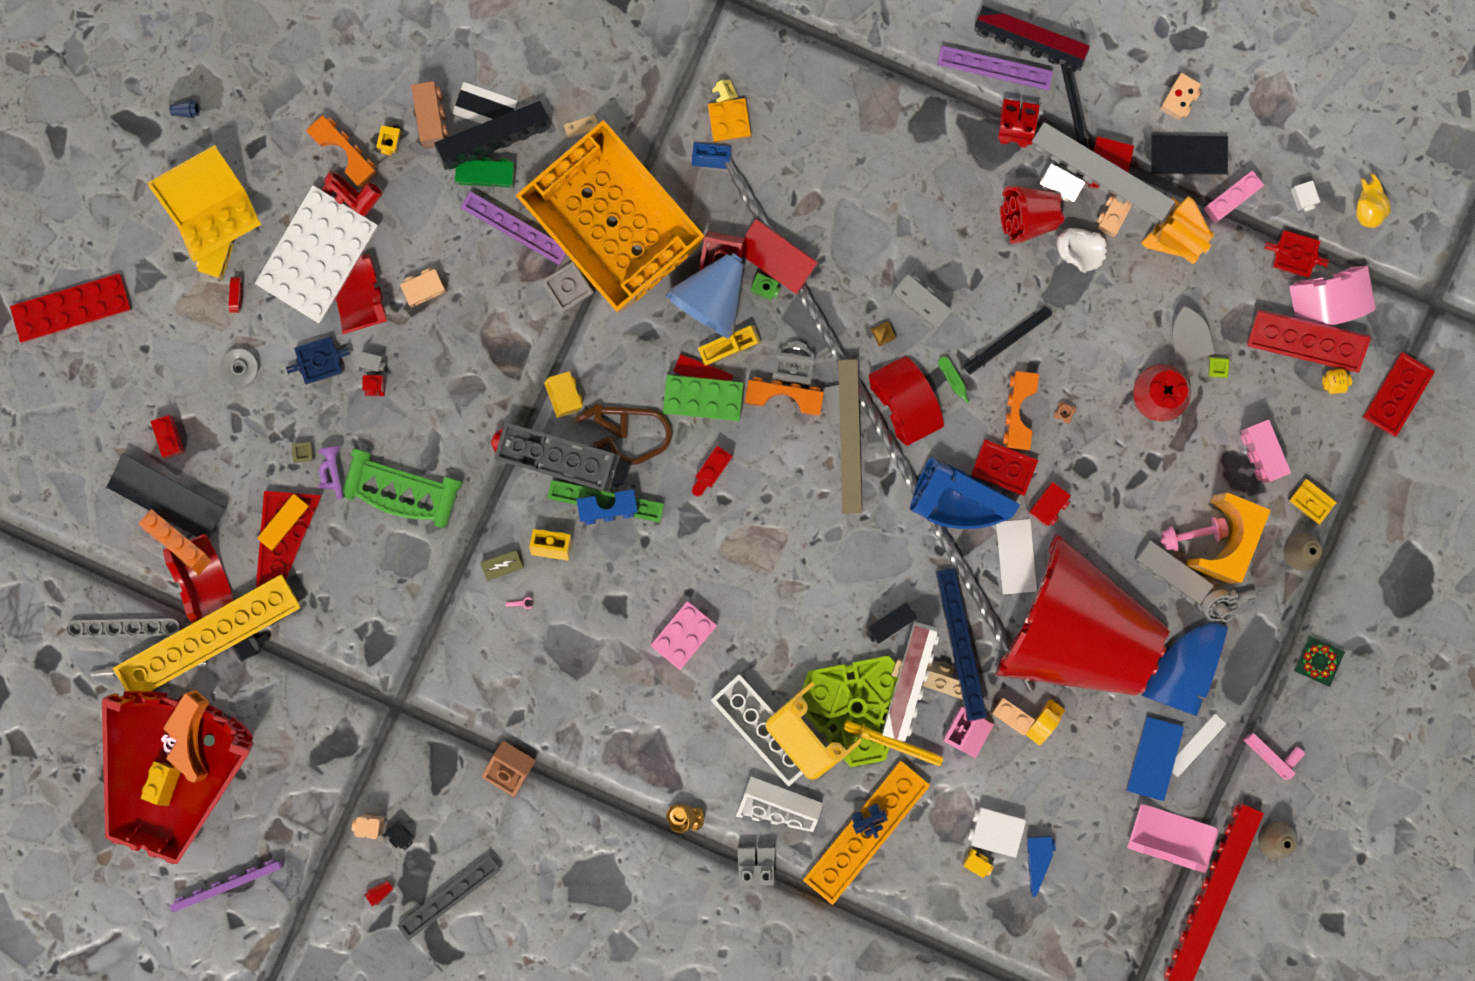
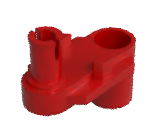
(359, 202)

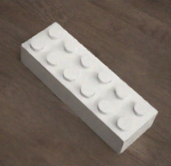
(749, 716)

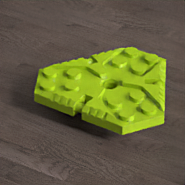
(833, 698)

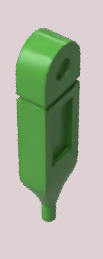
(952, 377)

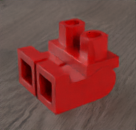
(1015, 129)

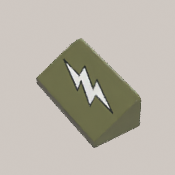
(501, 565)

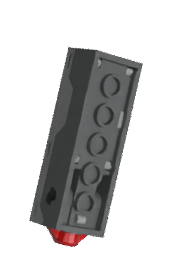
(555, 456)

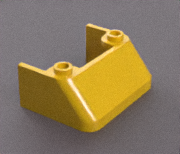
(800, 741)

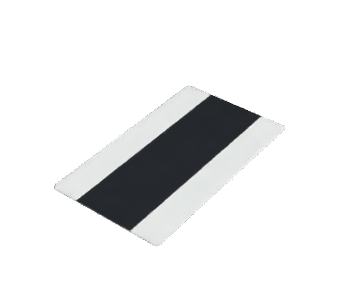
(481, 104)

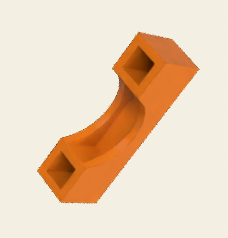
(325, 134)
(760, 392)
(1018, 435)
(175, 542)

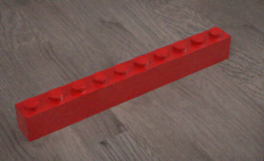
(1214, 894)

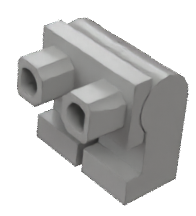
(756, 874)

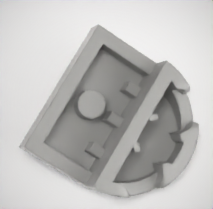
(794, 363)

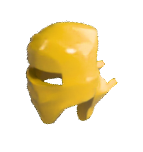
(1373, 204)

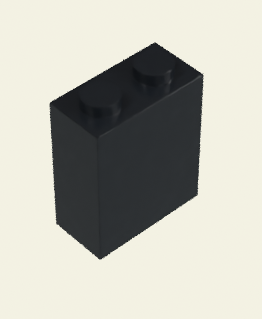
(890, 623)

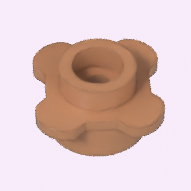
(1065, 417)

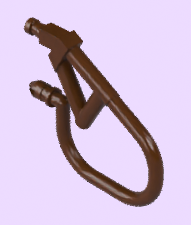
(598, 410)

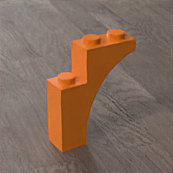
(184, 728)

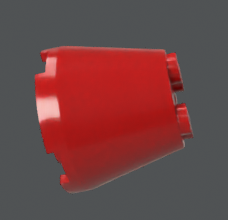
(1029, 213)
(1150, 395)

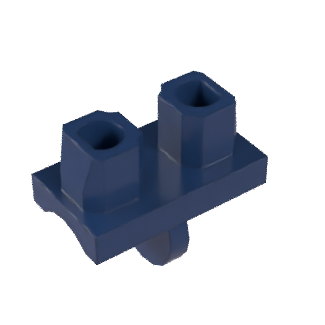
(861, 824)

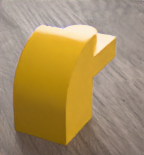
(1045, 722)

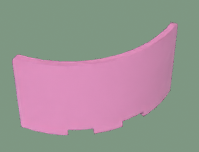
(1335, 299)
(1173, 838)

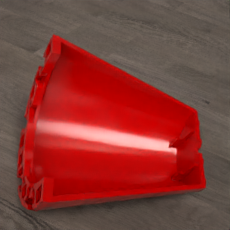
(1085, 631)
(130, 746)

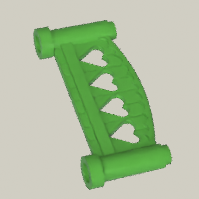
(441, 494)

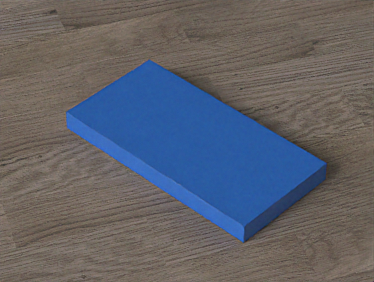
(1155, 758)

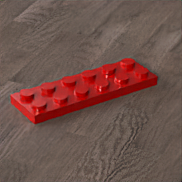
(70, 308)
(1308, 341)

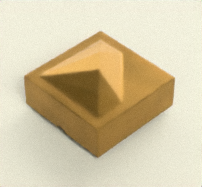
(883, 333)

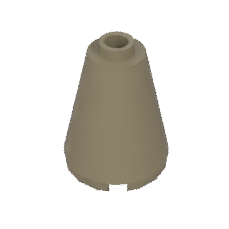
(1302, 551)
(1277, 840)

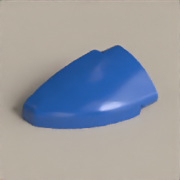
(957, 499)
(1188, 668)

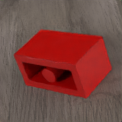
(167, 436)
(1049, 505)

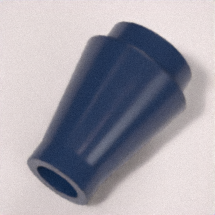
(185, 109)

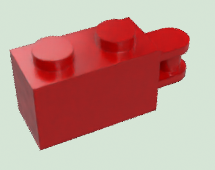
(711, 470)

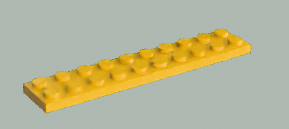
(208, 636)

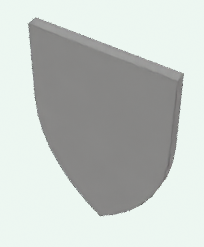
(1191, 336)

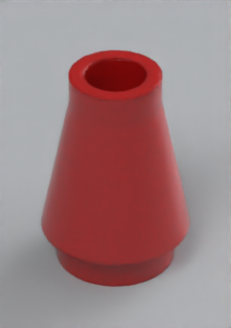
(377, 894)

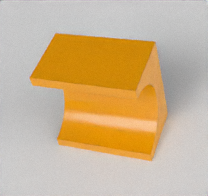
(1245, 527)

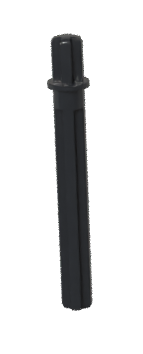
(1075, 106)
(1009, 339)

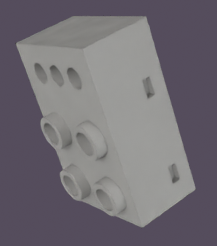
(921, 302)

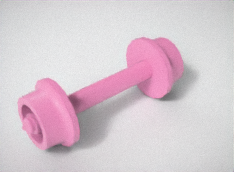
(1218, 528)

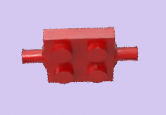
(1296, 254)

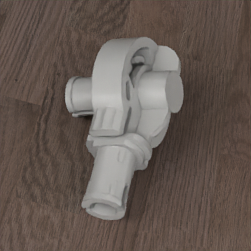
(1225, 603)

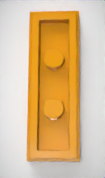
(283, 522)

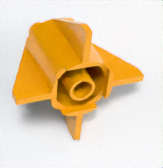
(1182, 233)

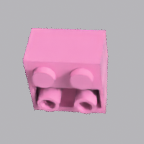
(967, 735)

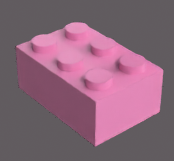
(1264, 452)
(683, 635)

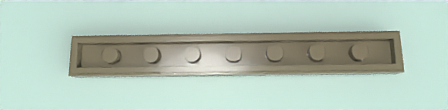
(849, 436)

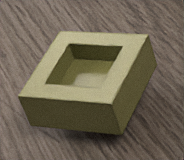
(302, 452)

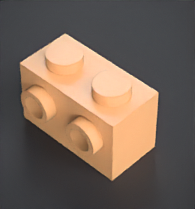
(1113, 217)

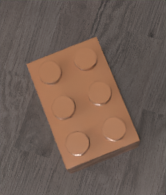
(429, 113)

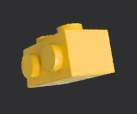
(563, 394)
(550, 544)
(160, 783)

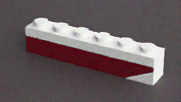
(910, 680)

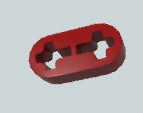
(235, 295)

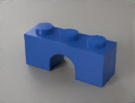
(624, 505)

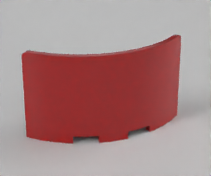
(360, 299)
(909, 399)
(203, 592)

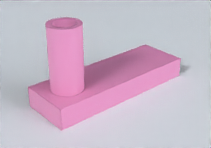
(1283, 768)

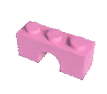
(1233, 197)

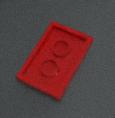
(1004, 467)

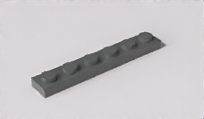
(449, 897)

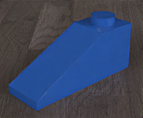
(1040, 854)

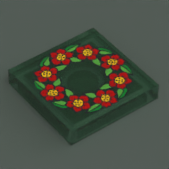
(1319, 661)

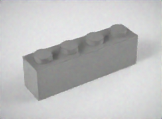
(1173, 572)

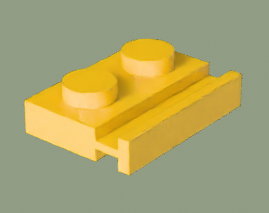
(1312, 501)

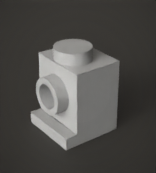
(370, 363)

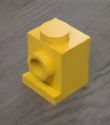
(388, 133)
(978, 864)

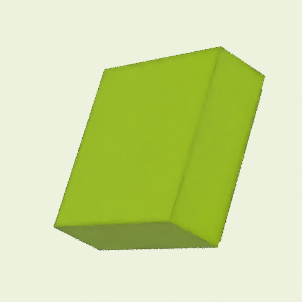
(1218, 367)

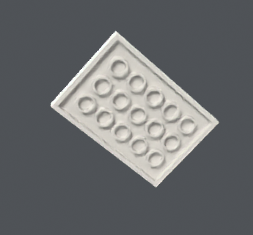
(316, 254)

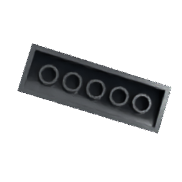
(165, 497)

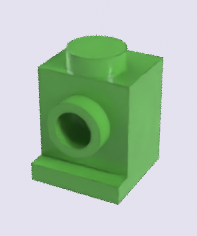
(758, 290)

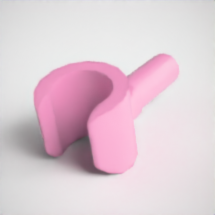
(519, 603)

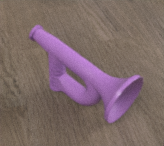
(331, 454)

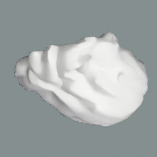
(1082, 248)

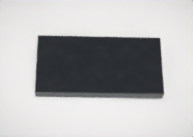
(1189, 155)

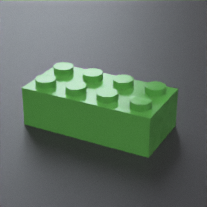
(703, 397)

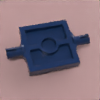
(318, 360)

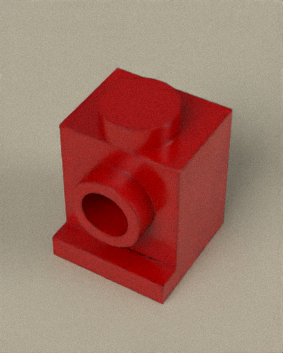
(373, 385)

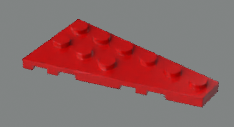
(283, 556)

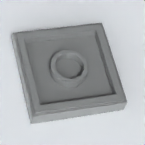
(567, 287)

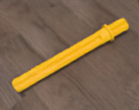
(868, 733)

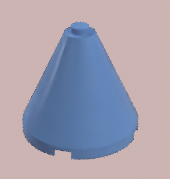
(712, 294)

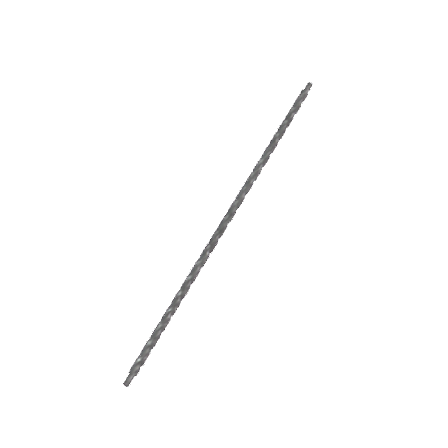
(884, 434)

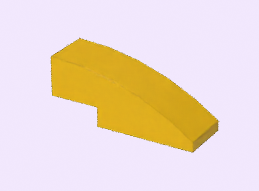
(726, 347)

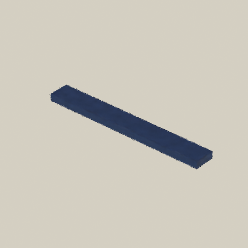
(961, 645)

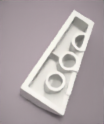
(779, 806)

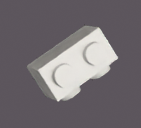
(1062, 181)

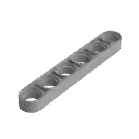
(123, 627)

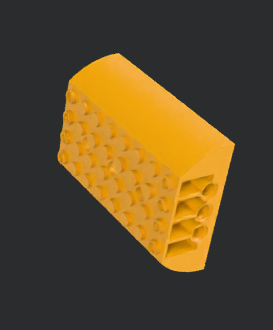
(622, 191)

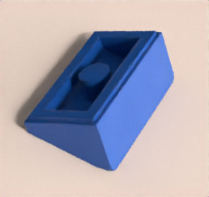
(710, 155)

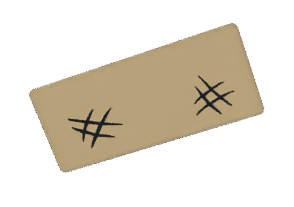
(580, 126)

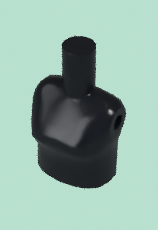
(249, 647)

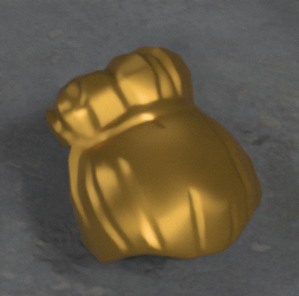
(684, 817)

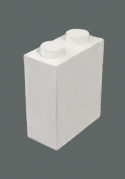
(996, 831)

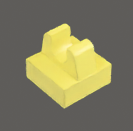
(726, 90)

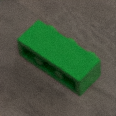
(486, 173)

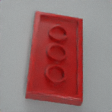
(777, 256)
(1398, 394)

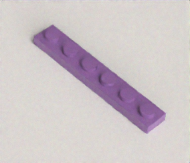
(994, 68)
(513, 227)
(218, 887)

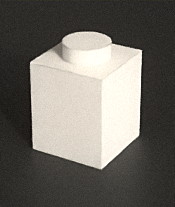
(1305, 196)

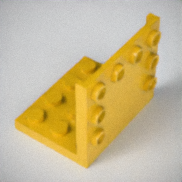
(205, 202)

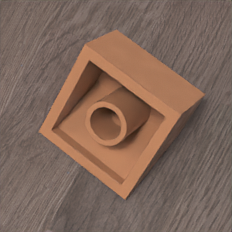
(508, 768)

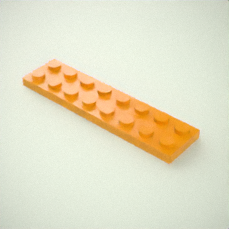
(852, 851)

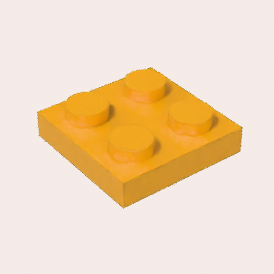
(729, 120)

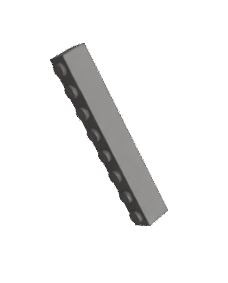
(1103, 173)

